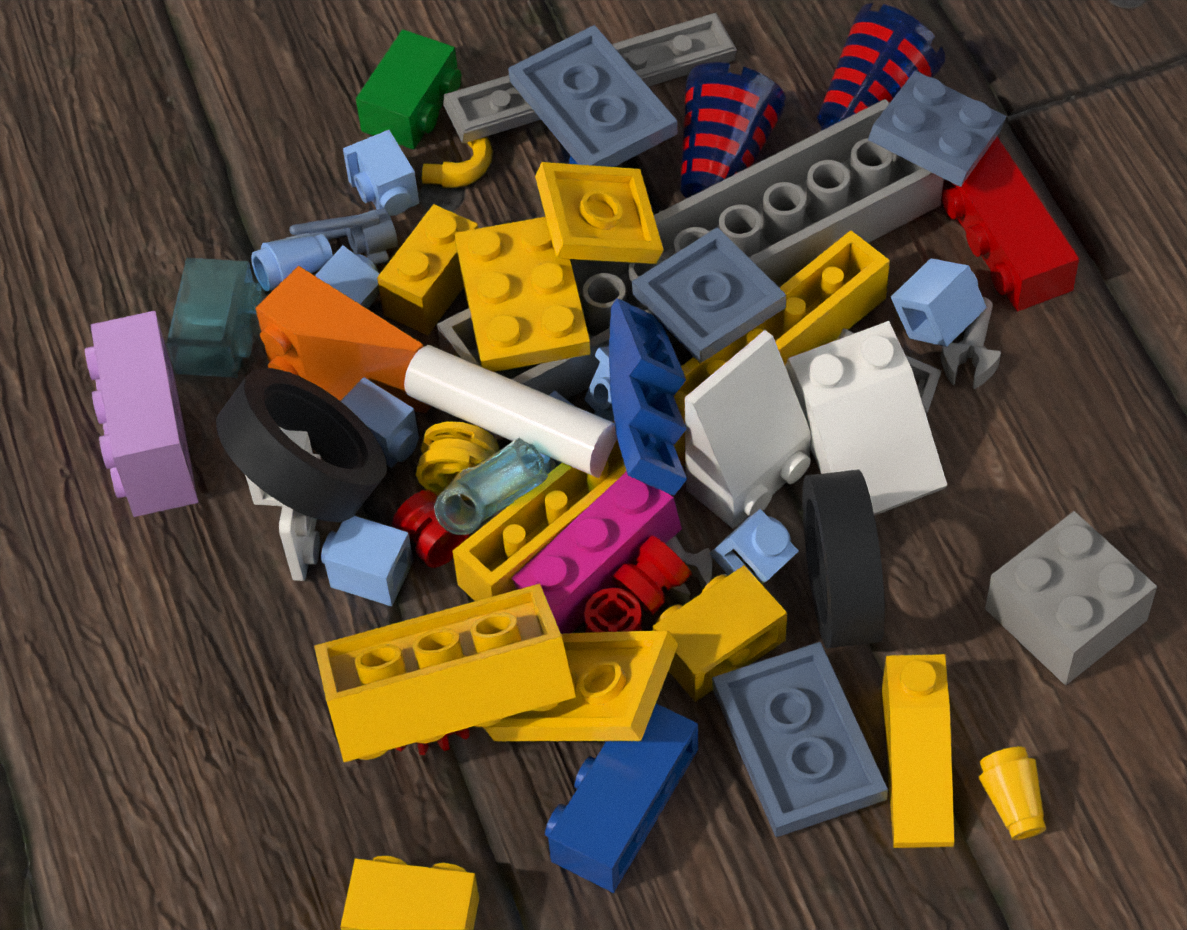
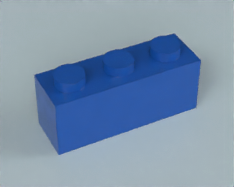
(621, 799)

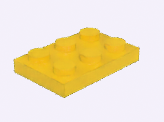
(520, 296)
(614, 687)

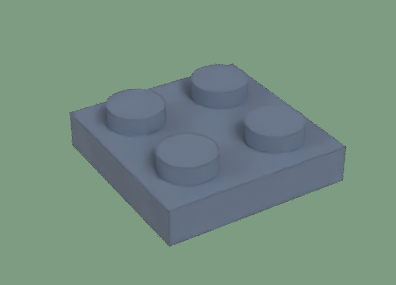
(937, 128)
(709, 294)

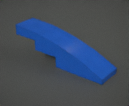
(642, 397)

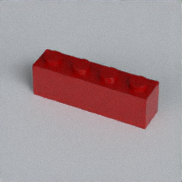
(1012, 231)

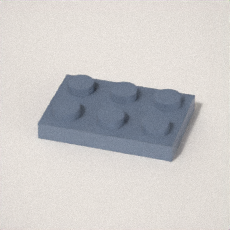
(593, 100)
(799, 739)

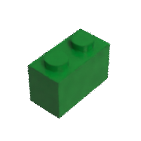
(408, 88)

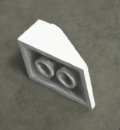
(868, 416)
(745, 433)

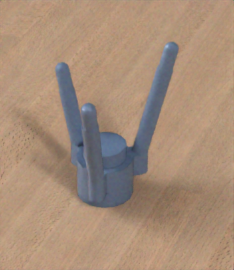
(367, 233)

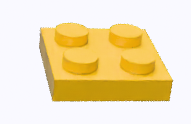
(598, 213)

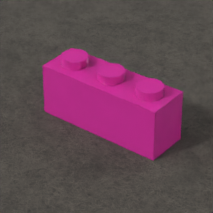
(597, 545)

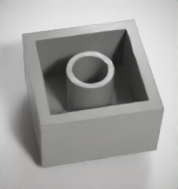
(1070, 597)

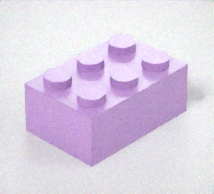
(140, 414)

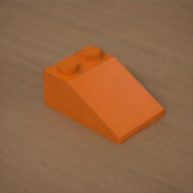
(333, 339)

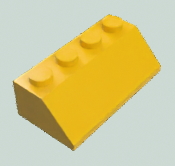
(444, 673)

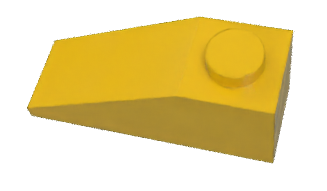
(918, 750)

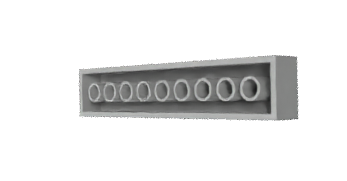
(773, 212)

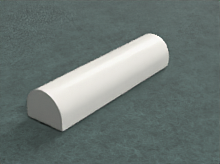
(510, 409)

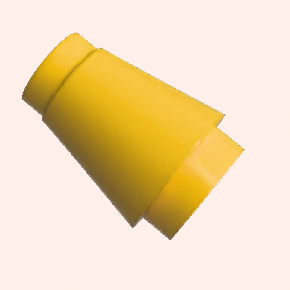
(1014, 791)

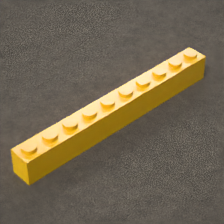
(820, 302)

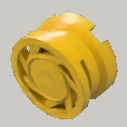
(453, 450)

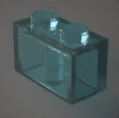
(213, 317)

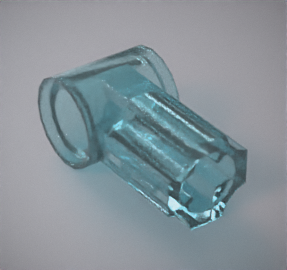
(490, 487)

